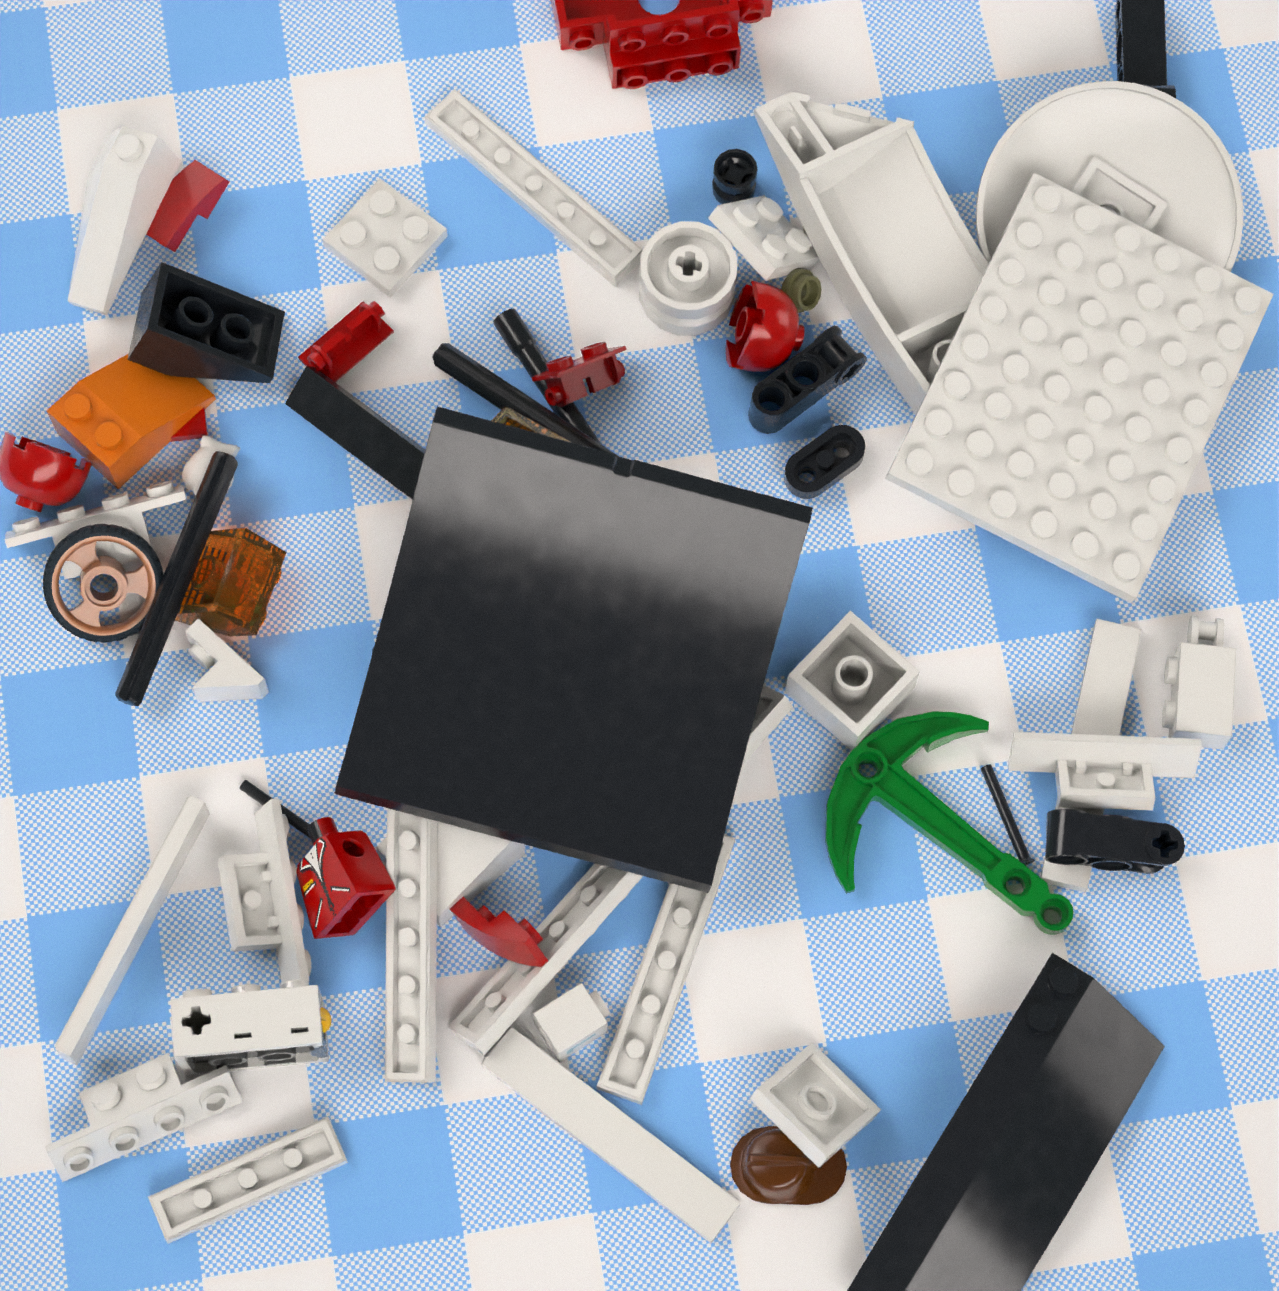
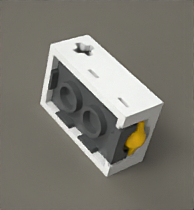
(250, 1027)

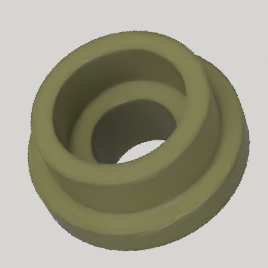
(802, 288)

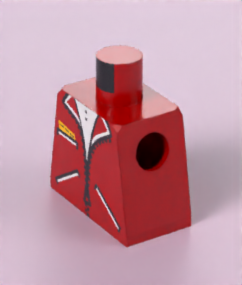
(341, 880)

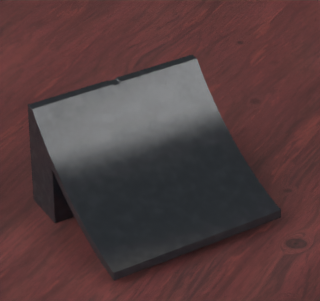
(573, 650)

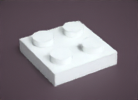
(764, 236)
(385, 237)
(815, 1104)

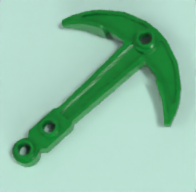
(917, 806)

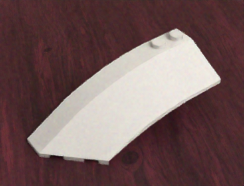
(878, 229)

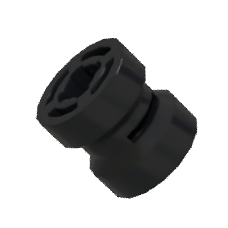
(738, 169)

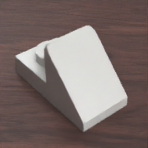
(229, 677)

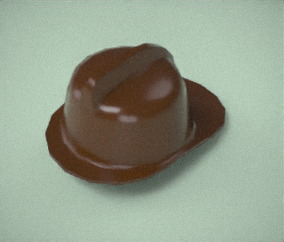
(776, 1171)

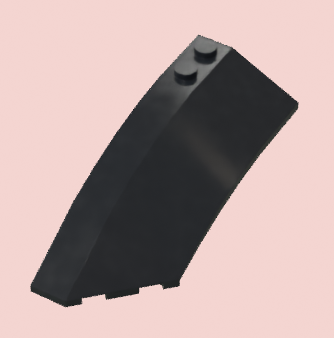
(1017, 1143)

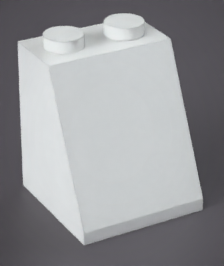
(465, 864)

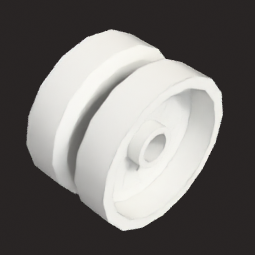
(687, 278)

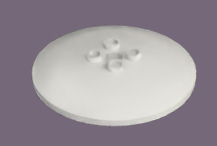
(1124, 152)

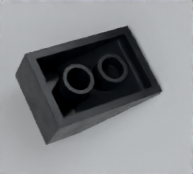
(204, 330)

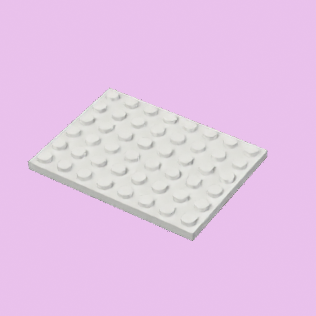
(1080, 388)

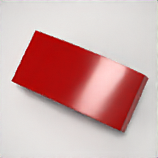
(190, 194)
(501, 933)

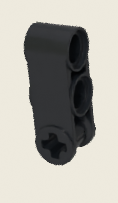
(825, 362)
(1110, 842)

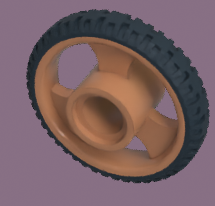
(80, 549)

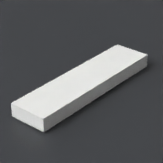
(247, 1180)

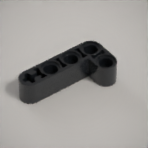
(1142, 44)

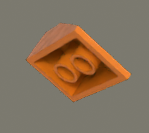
(126, 415)

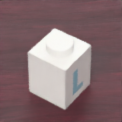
(572, 1021)

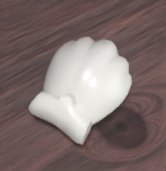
(197, 464)

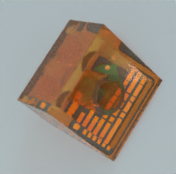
(233, 583)

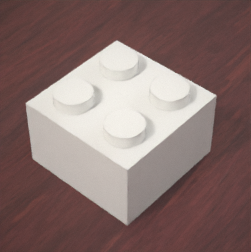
(851, 681)

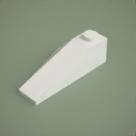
(117, 212)

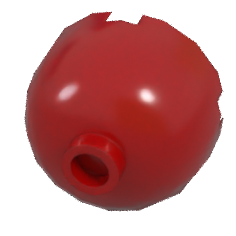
(764, 329)
(40, 473)

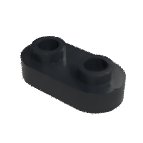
(822, 463)

